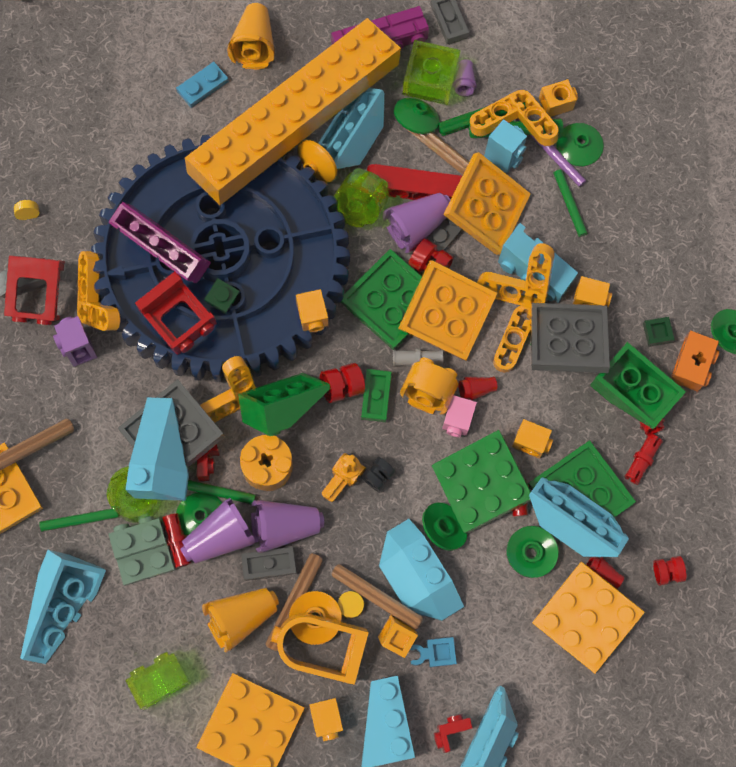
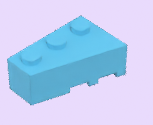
(515, 259)
(387, 728)

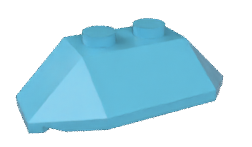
(355, 129)
(576, 520)
(418, 573)
(493, 734)

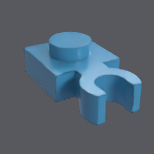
(438, 652)

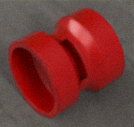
(669, 570)

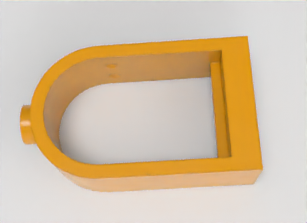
(353, 654)

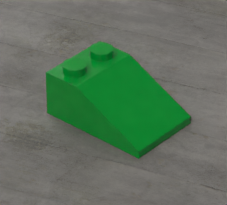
(638, 387)
(280, 403)

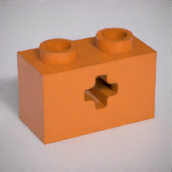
(685, 371)

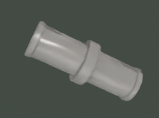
(407, 358)

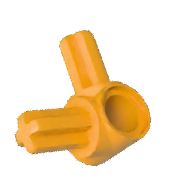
(345, 473)

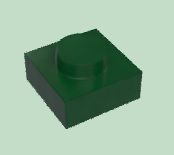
(222, 296)
(658, 331)

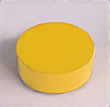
(26, 210)
(351, 604)

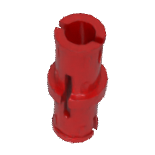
(643, 458)
(175, 538)

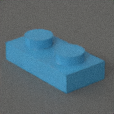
(202, 84)

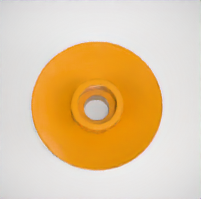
(319, 159)
(325, 607)

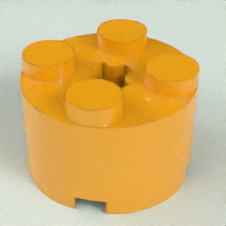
(429, 386)
(273, 450)

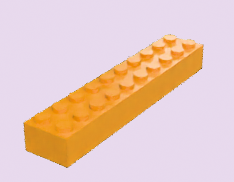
(292, 111)

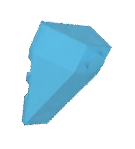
(158, 459)
(59, 594)

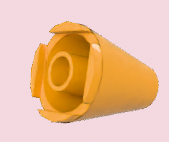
(252, 39)
(239, 615)

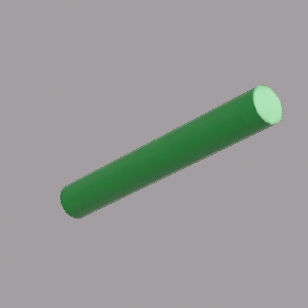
(570, 203)
(220, 492)
(77, 519)

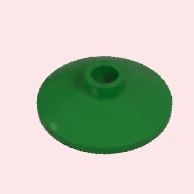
(416, 115)
(575, 152)
(724, 329)
(196, 503)
(443, 527)
(538, 540)

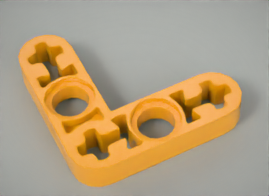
(514, 111)
(531, 285)
(88, 308)
(504, 342)
(238, 381)

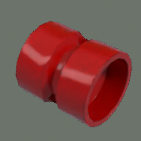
(426, 252)
(344, 382)

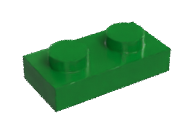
(376, 395)

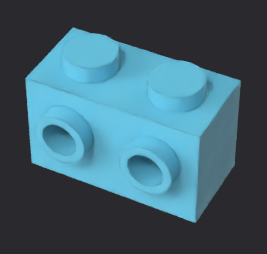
(506, 146)

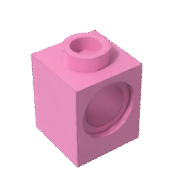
(459, 416)

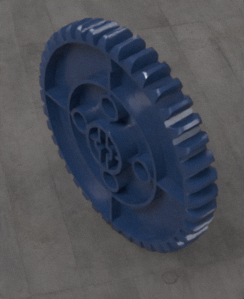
(275, 207)

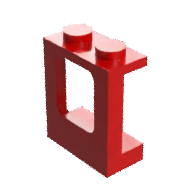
(38, 269)
(165, 298)

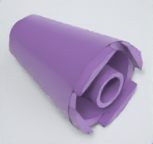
(415, 220)
(283, 523)
(217, 534)

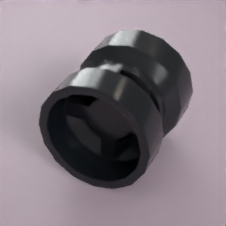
(378, 474)

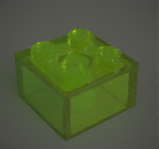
(431, 72)

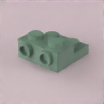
(141, 550)

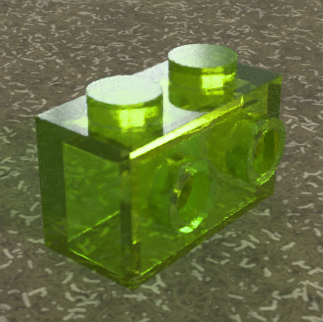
(157, 681)

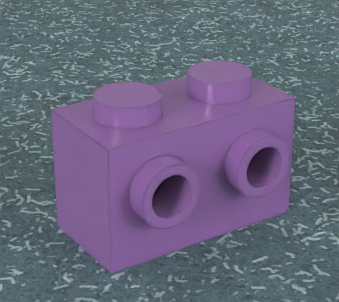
(74, 341)

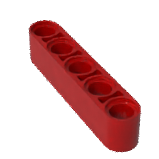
(415, 183)

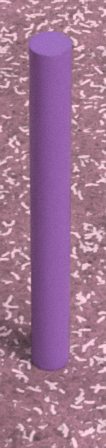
(562, 162)

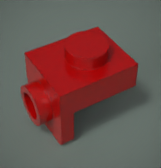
(454, 725)

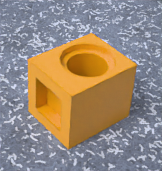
(554, 106)
(592, 292)
(312, 311)
(532, 439)
(397, 636)
(326, 719)

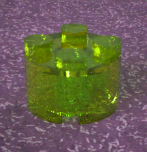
(362, 197)
(124, 504)

